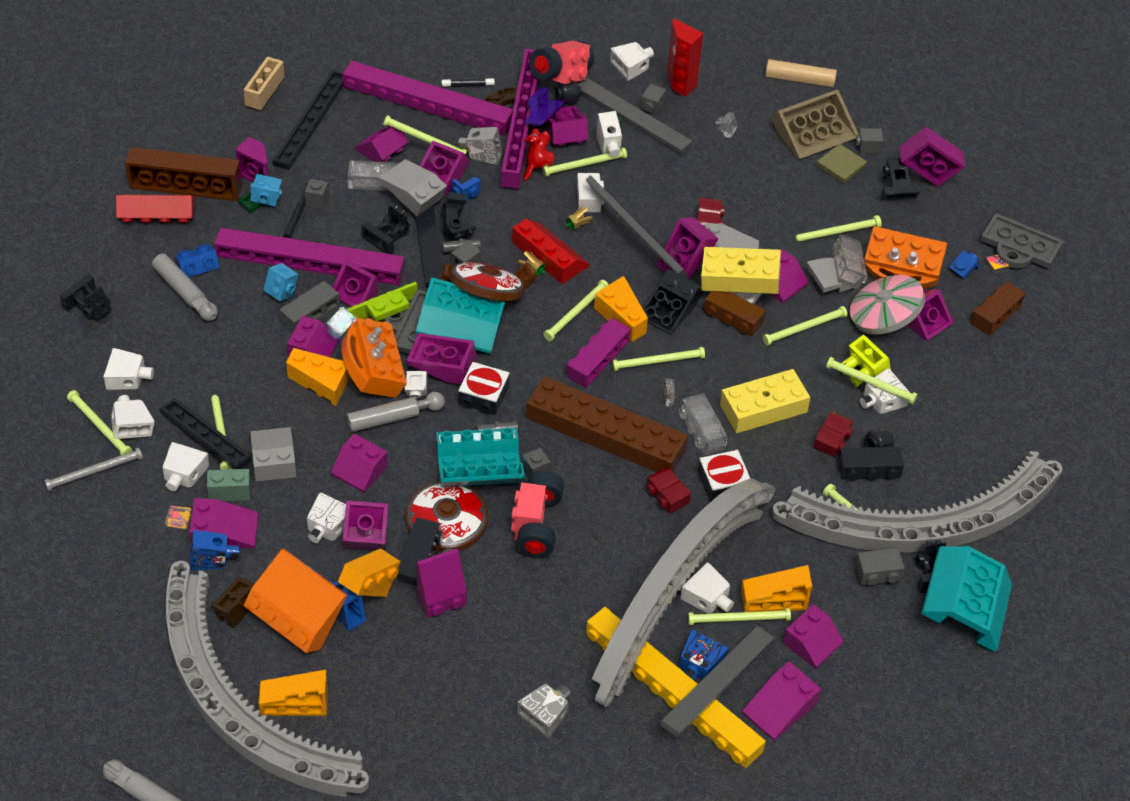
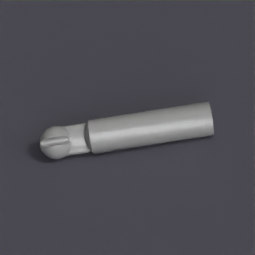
(184, 287)
(392, 412)
(135, 783)

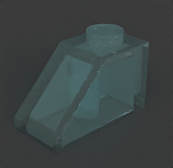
(340, 323)

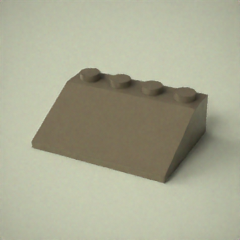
(815, 125)

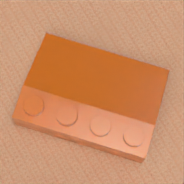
(296, 601)

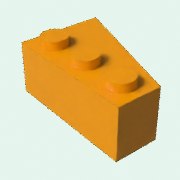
(621, 304)
(320, 373)
(370, 574)
(777, 591)
(295, 695)

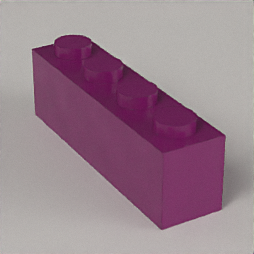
(598, 352)

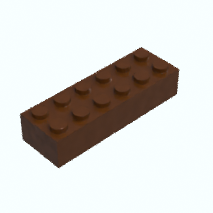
(183, 174)

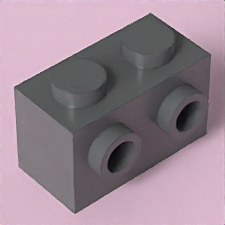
(879, 566)

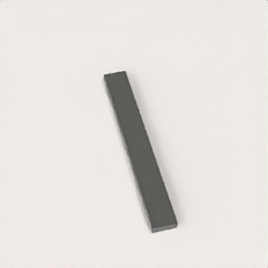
(634, 116)
(632, 223)
(717, 681)

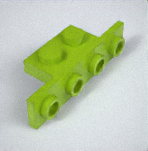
(385, 304)

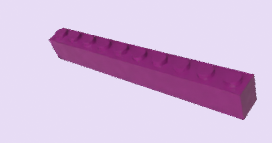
(426, 97)
(516, 145)
(306, 255)

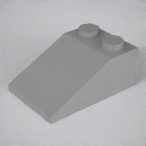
(414, 186)
(731, 238)
(273, 454)

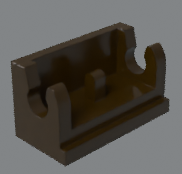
(231, 602)

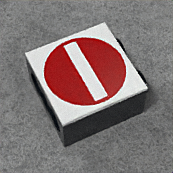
(484, 388)
(721, 472)

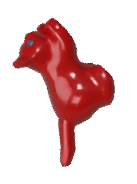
(538, 155)

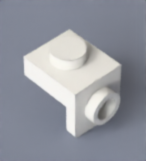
(416, 384)

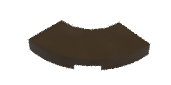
(503, 96)

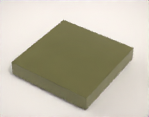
(841, 163)

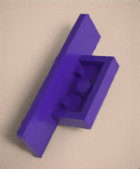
(541, 107)

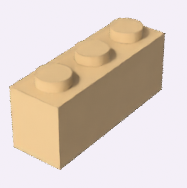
(264, 83)

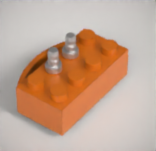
(905, 255)
(373, 358)

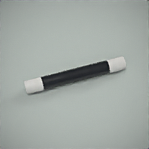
(468, 82)

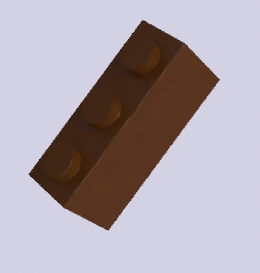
(997, 308)
(734, 311)

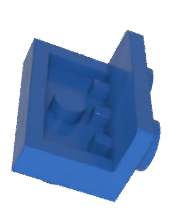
(198, 260)

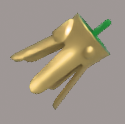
(577, 219)
(537, 265)

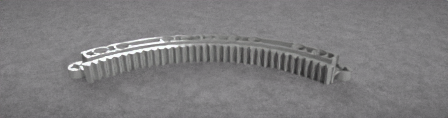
(910, 531)
(700, 536)
(274, 748)

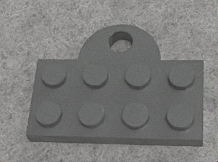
(1020, 242)
(406, 325)

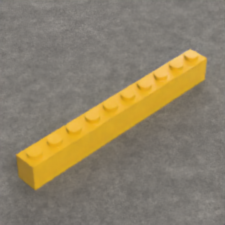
(674, 685)

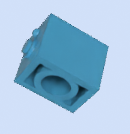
(266, 190)
(281, 282)

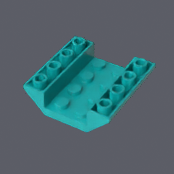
(459, 314)
(479, 457)
(969, 590)

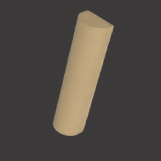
(801, 73)

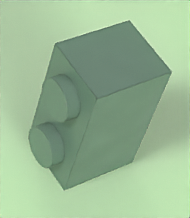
(229, 484)

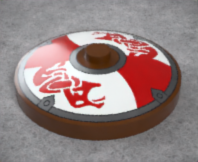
(487, 281)
(457, 509)

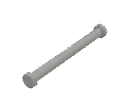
(93, 469)

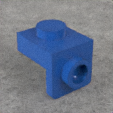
(470, 187)
(964, 264)

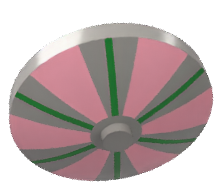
(887, 304)

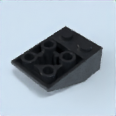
(672, 301)

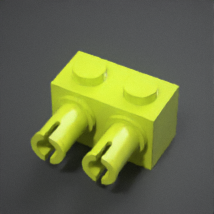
(868, 357)

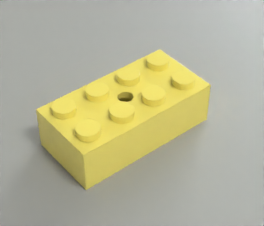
(741, 270)
(764, 401)

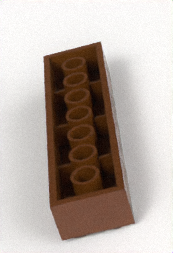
(606, 426)

